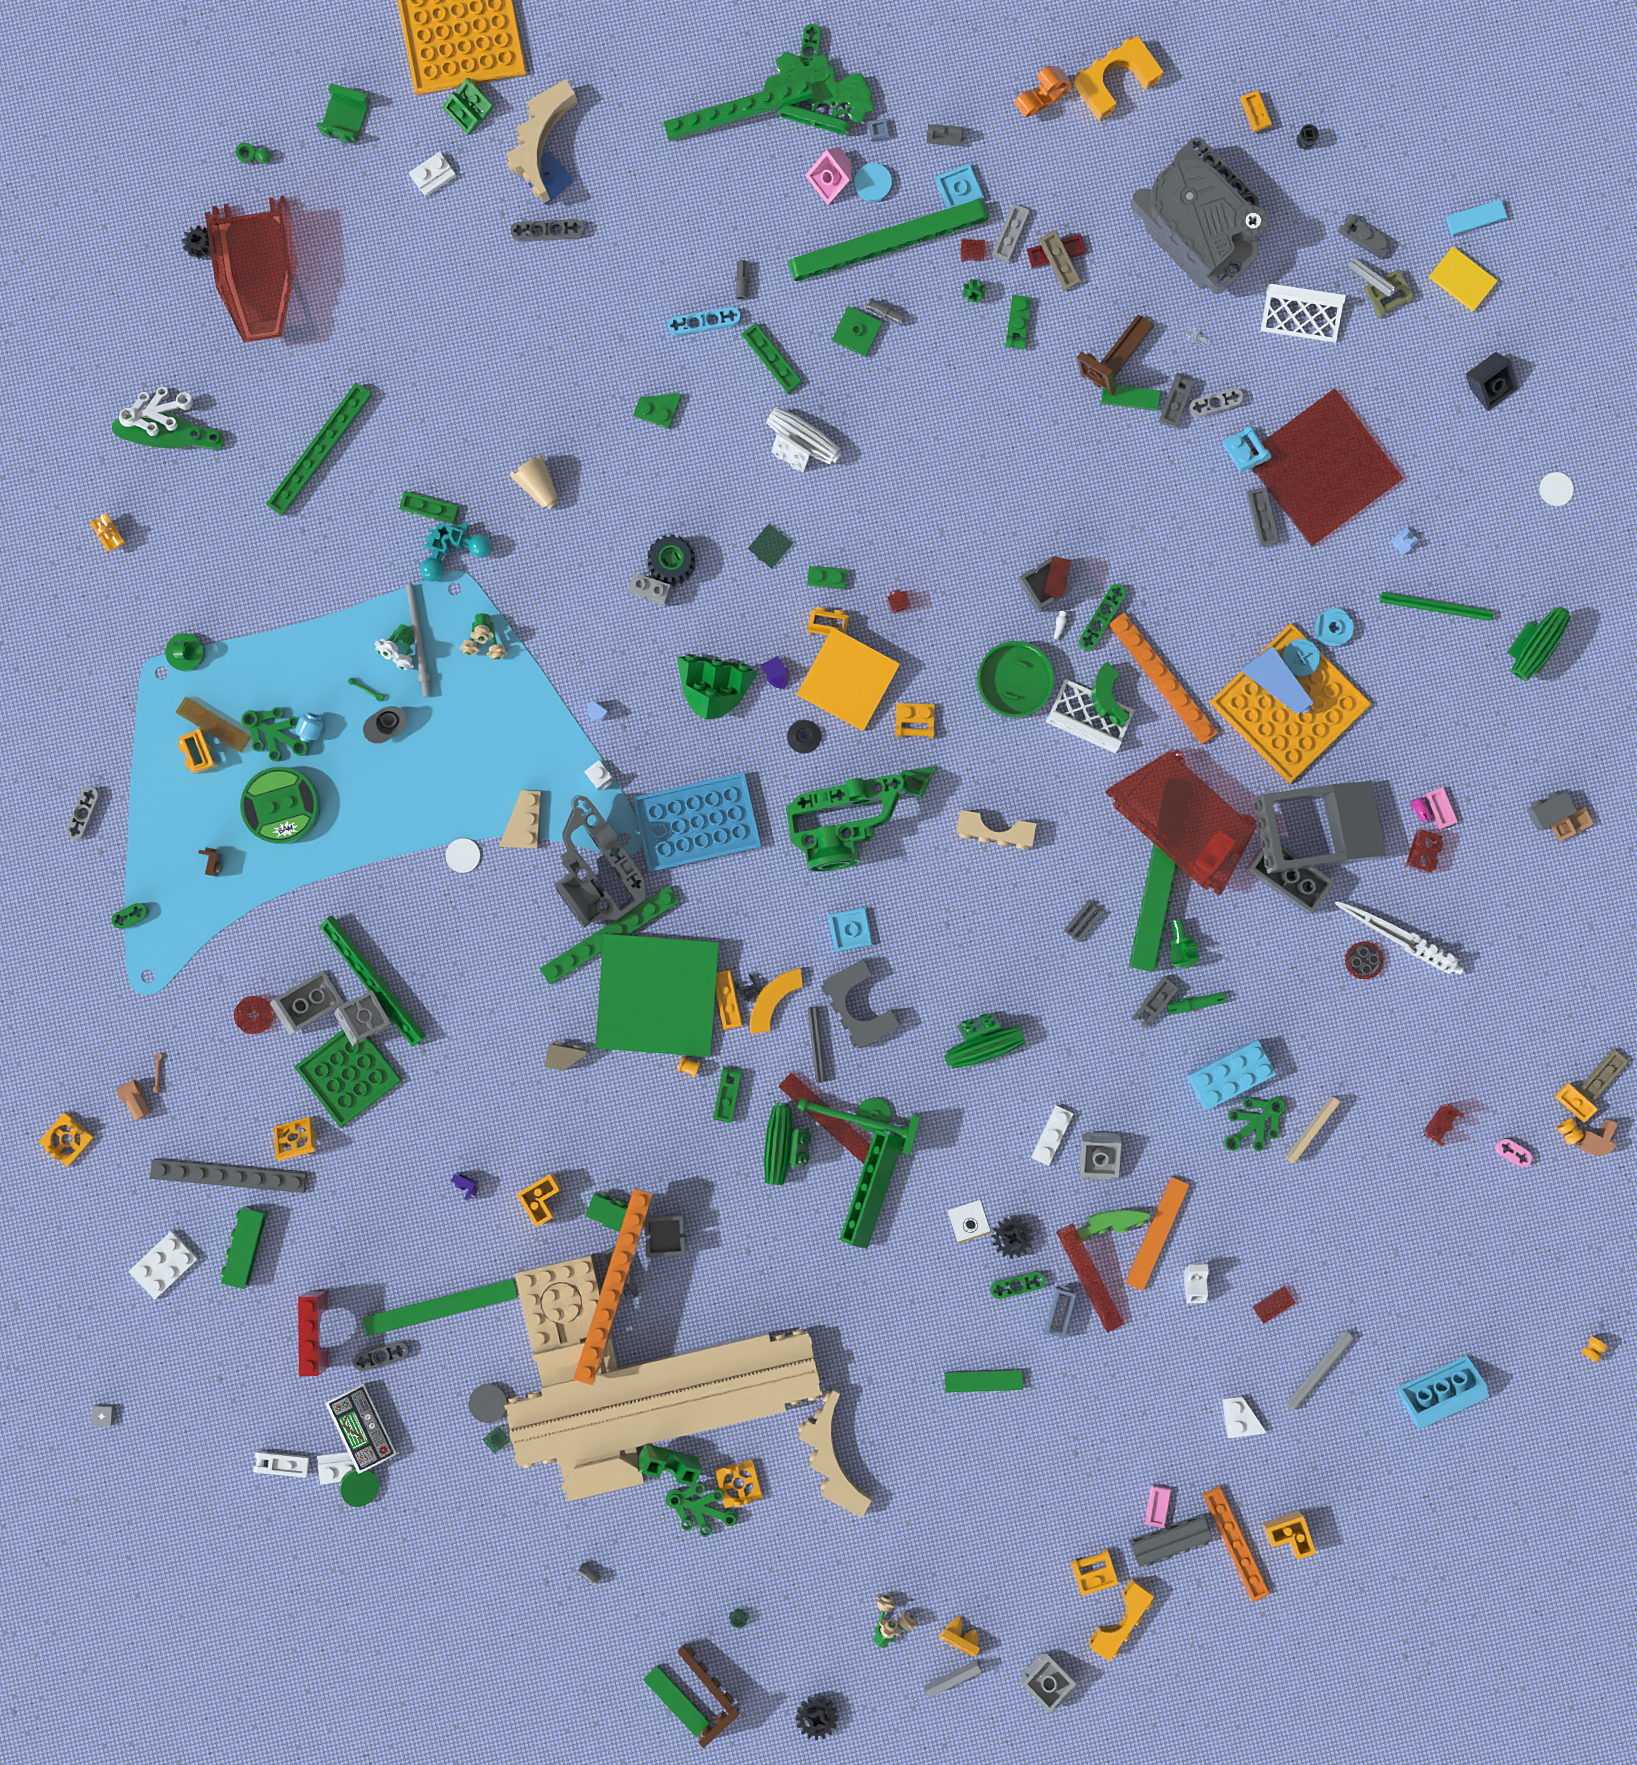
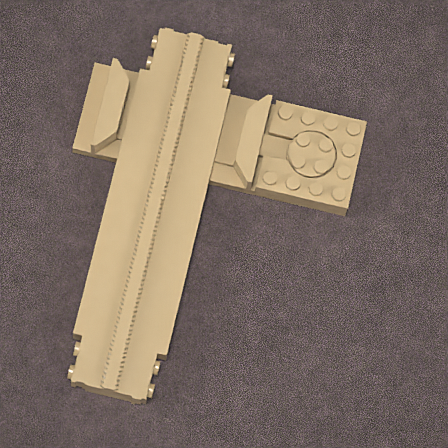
(602, 1424)

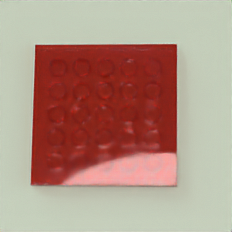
(1324, 467)

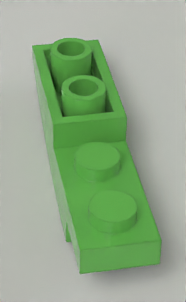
(1118, 1219)

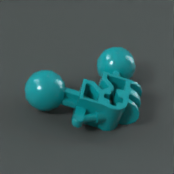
(432, 568)

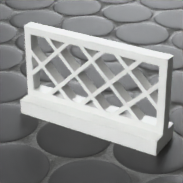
(1305, 296)
(1081, 729)

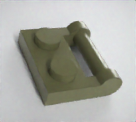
(1376, 295)

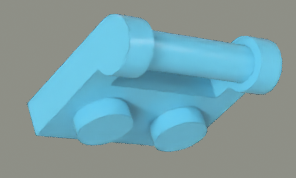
(1240, 451)

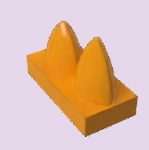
(952, 1636)

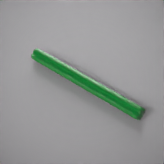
(1436, 606)

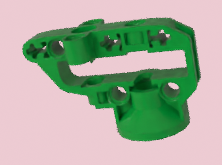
(831, 848)

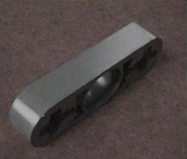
(366, 1354)

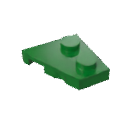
(658, 409)

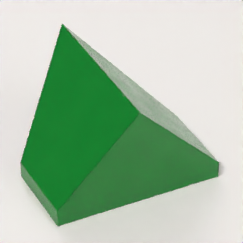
(917, 780)

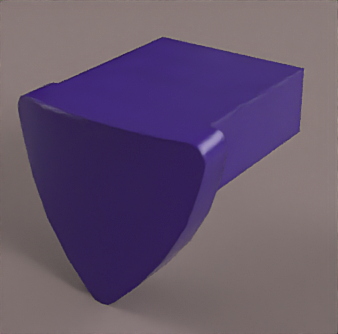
(776, 673)

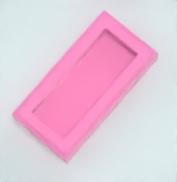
(1441, 808)
(1157, 1506)

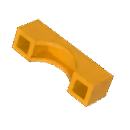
(1108, 1640)

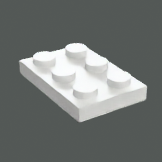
(163, 1264)

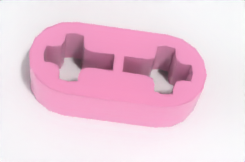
(1511, 1155)

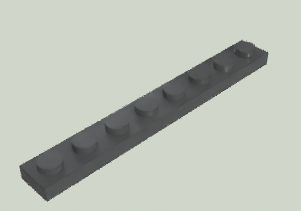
(228, 1176)

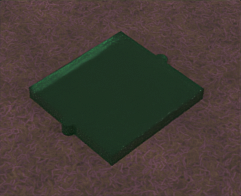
(770, 546)

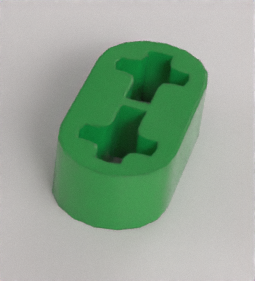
(128, 911)

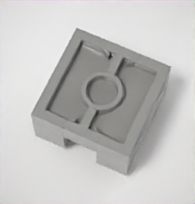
(362, 1018)

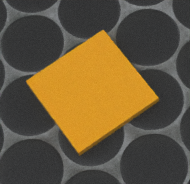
(848, 679)

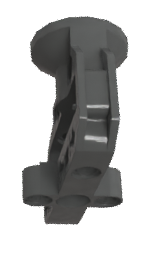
(585, 894)

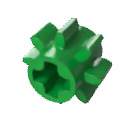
(974, 290)

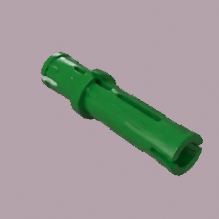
(1187, 1005)

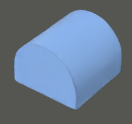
(596, 711)

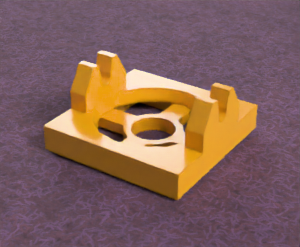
(279, 1140)
(67, 1159)
(755, 1494)

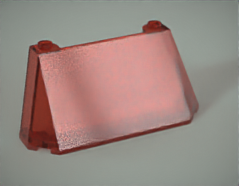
(1185, 819)

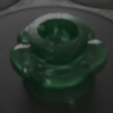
(733, 1618)

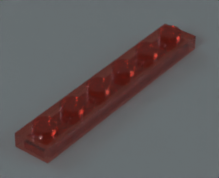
(835, 1126)
(1089, 1277)

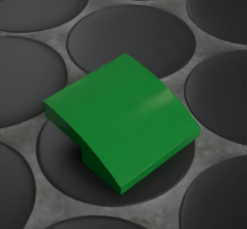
(468, 106)

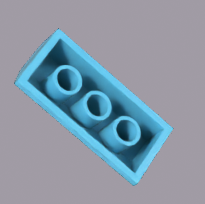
(1443, 1392)

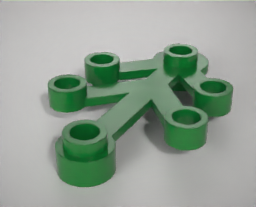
(272, 731)
(1257, 1122)
(698, 1507)

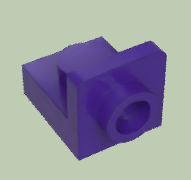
(463, 1182)

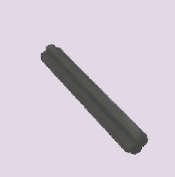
(816, 1044)

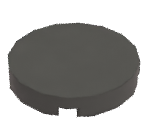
(488, 1403)

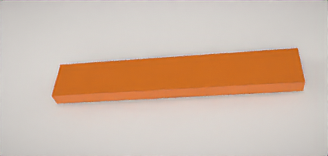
(1157, 1233)
(1236, 1543)

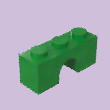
(683, 1466)

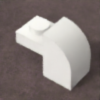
(1195, 1283)

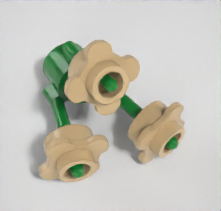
(481, 631)
(887, 1629)

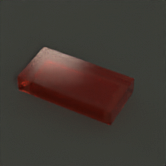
(1273, 1304)

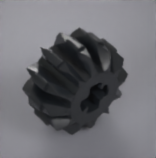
(191, 244)

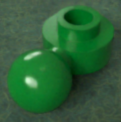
(262, 155)

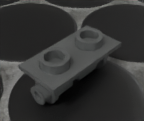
(946, 135)

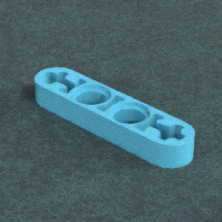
(704, 324)

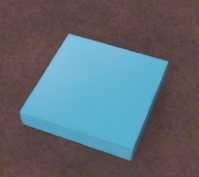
(959, 186)
(850, 929)

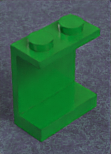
(344, 114)

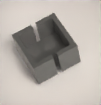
(1035, 584)
(665, 1235)

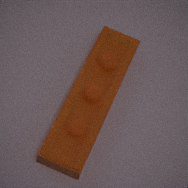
(213, 724)

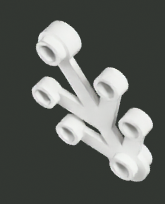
(153, 410)

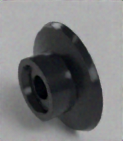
(803, 745)

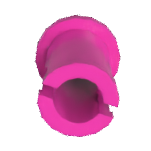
(1421, 808)

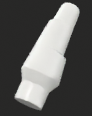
(1060, 623)

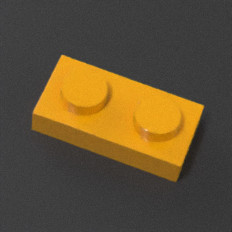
(1576, 1102)

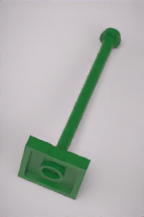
(907, 1133)

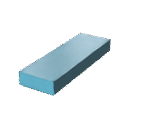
(1476, 217)

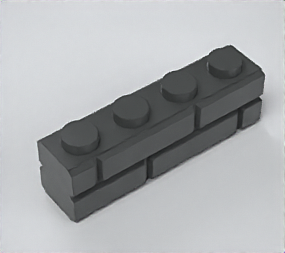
(1170, 1540)

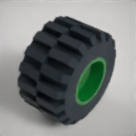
(671, 560)

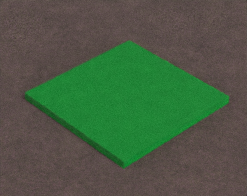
(657, 995)

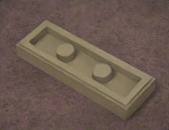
(1059, 260)
(1603, 1075)

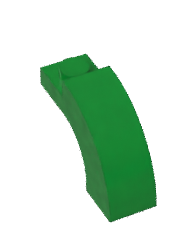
(1103, 698)

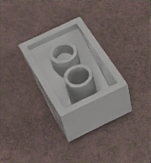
(306, 1002)

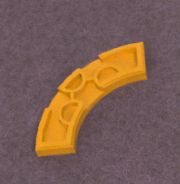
(770, 996)

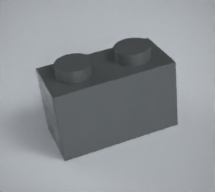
(1551, 810)

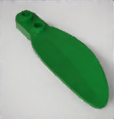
(170, 439)

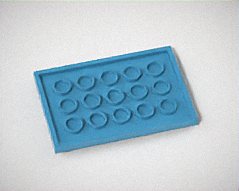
(696, 822)

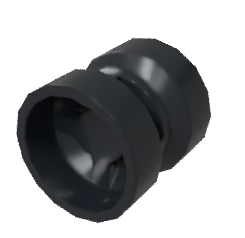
(1304, 140)

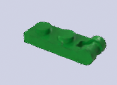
(1018, 321)
(727, 1095)

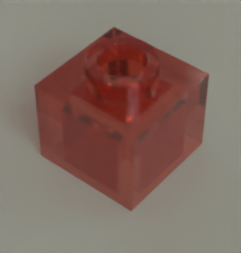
(898, 601)

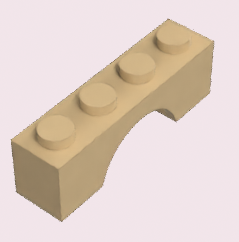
(971, 825)

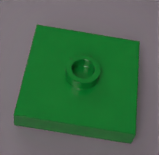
(856, 331)

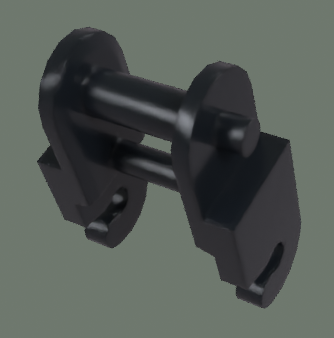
(754, 985)

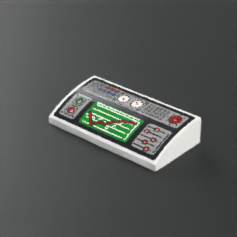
(360, 1428)

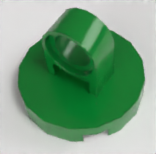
(184, 652)

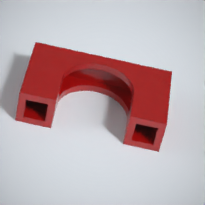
(312, 1358)

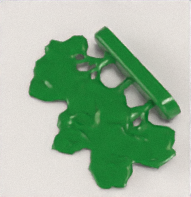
(825, 90)

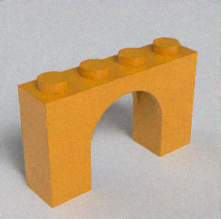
(1130, 55)

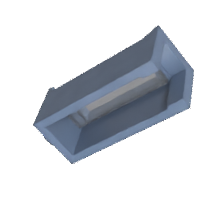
(1060, 1312)

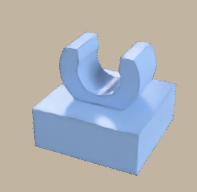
(1404, 540)

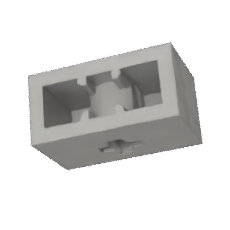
(649, 589)

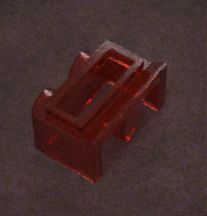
(1441, 1123)

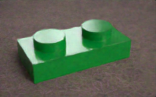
(826, 577)

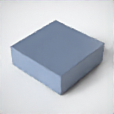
(878, 130)

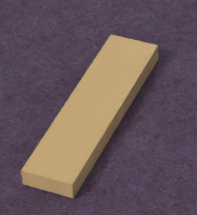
(1311, 1131)

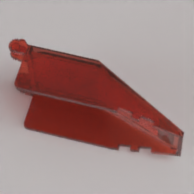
(254, 268)

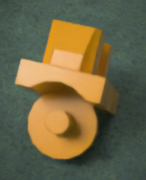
(107, 532)

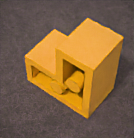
(535, 1196)
(1290, 1529)

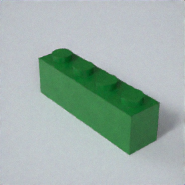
(244, 1247)

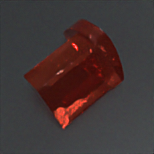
(972, 250)

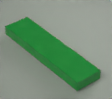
(771, 358)
(983, 1381)
(676, 1700)

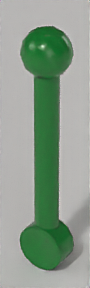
(379, 697)

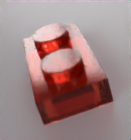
(1057, 577)

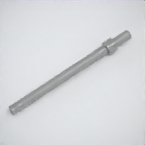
(423, 676)

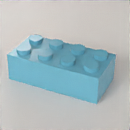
(1231, 1074)

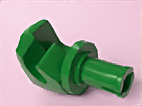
(1183, 947)

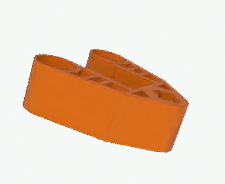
(1054, 86)

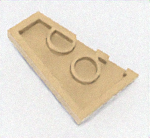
(524, 822)

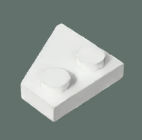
(1239, 1418)

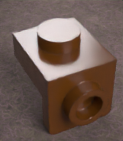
(214, 862)

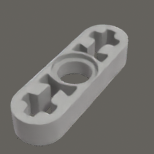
(1201, 402)
(75, 815)

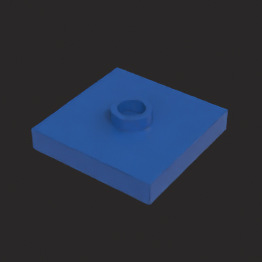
(554, 176)

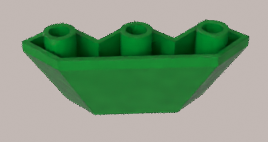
(713, 684)

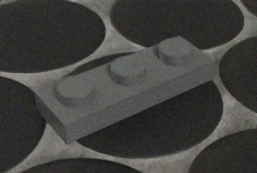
(1262, 517)

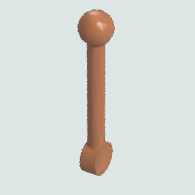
(158, 1056)

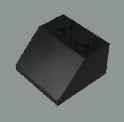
(1492, 380)

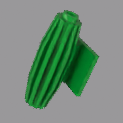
(1538, 643)
(983, 1041)
(784, 1145)

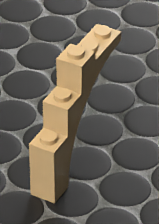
(544, 113)
(838, 1486)

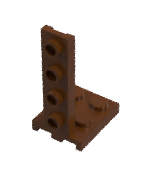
(1104, 372)
(723, 1719)

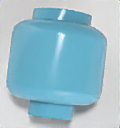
(309, 727)

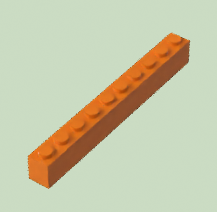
(613, 1286)

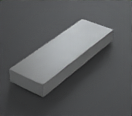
(1010, 233)
(952, 1679)

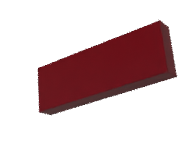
(1073, 245)

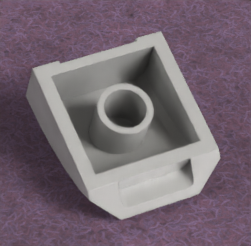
(1100, 1156)
(1048, 1682)

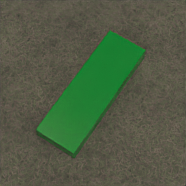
(1132, 398)
(429, 507)

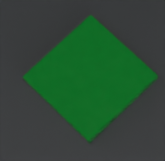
(347, 1076)

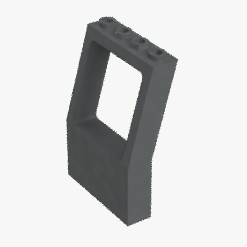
(1351, 818)

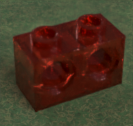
(1419, 849)

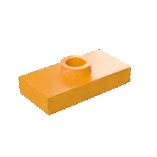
(1255, 111)

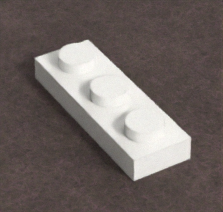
(1051, 1135)

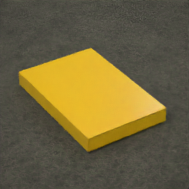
(1462, 278)

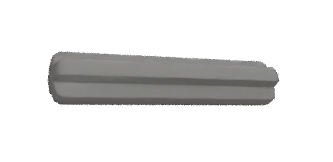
(1372, 277)

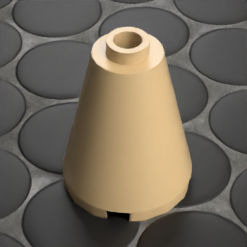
(536, 481)

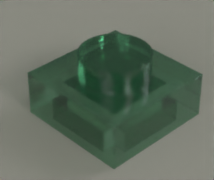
(496, 1439)

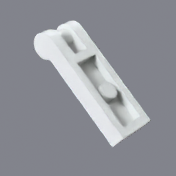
(282, 1464)

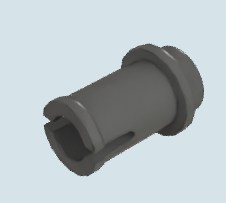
(590, 1575)

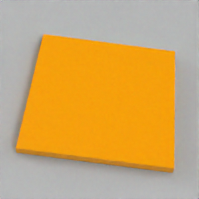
(460, 41)
(1277, 732)

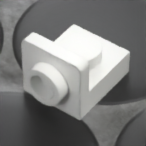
(599, 775)

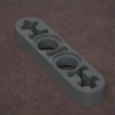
(547, 233)

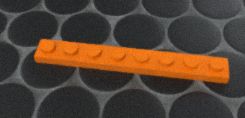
(1162, 678)

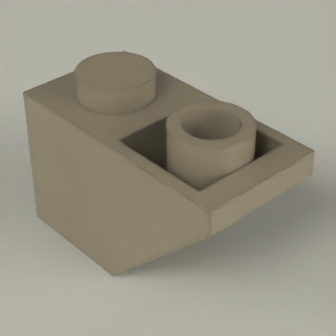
(563, 1057)

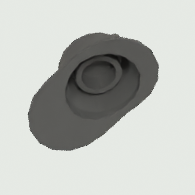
(384, 724)

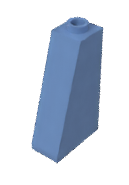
(1276, 678)

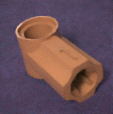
(131, 1094)

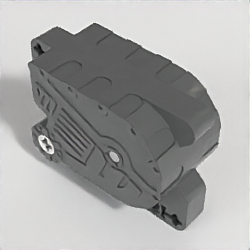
(1202, 216)

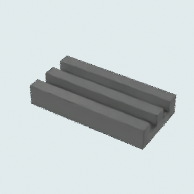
(1087, 928)

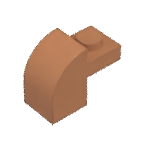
(1600, 1143)

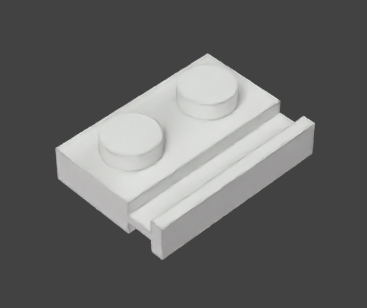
(432, 174)
(334, 1466)

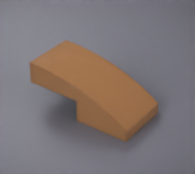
(1572, 824)

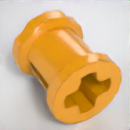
(688, 1066)

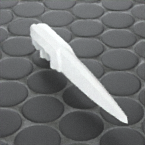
(1411, 942)

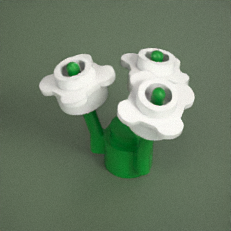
(389, 648)

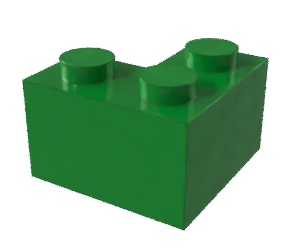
(607, 1211)

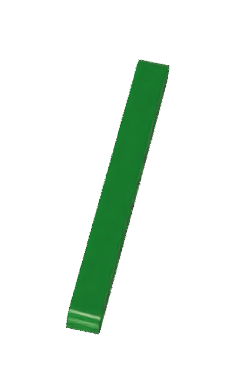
(888, 240)

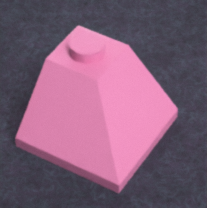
(830, 174)

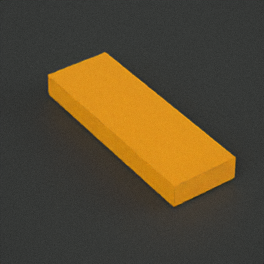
(727, 1000)

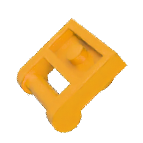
(914, 714)
(1097, 1578)

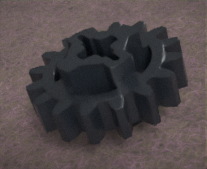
(1015, 1229)
(811, 1713)

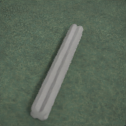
(1319, 1371)

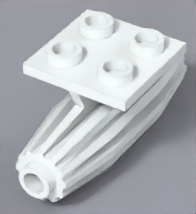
(799, 440)

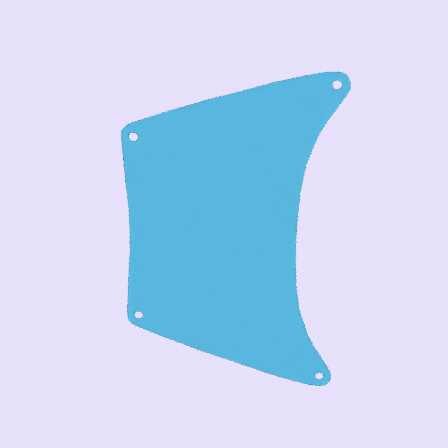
(438, 781)

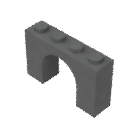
(862, 1031)

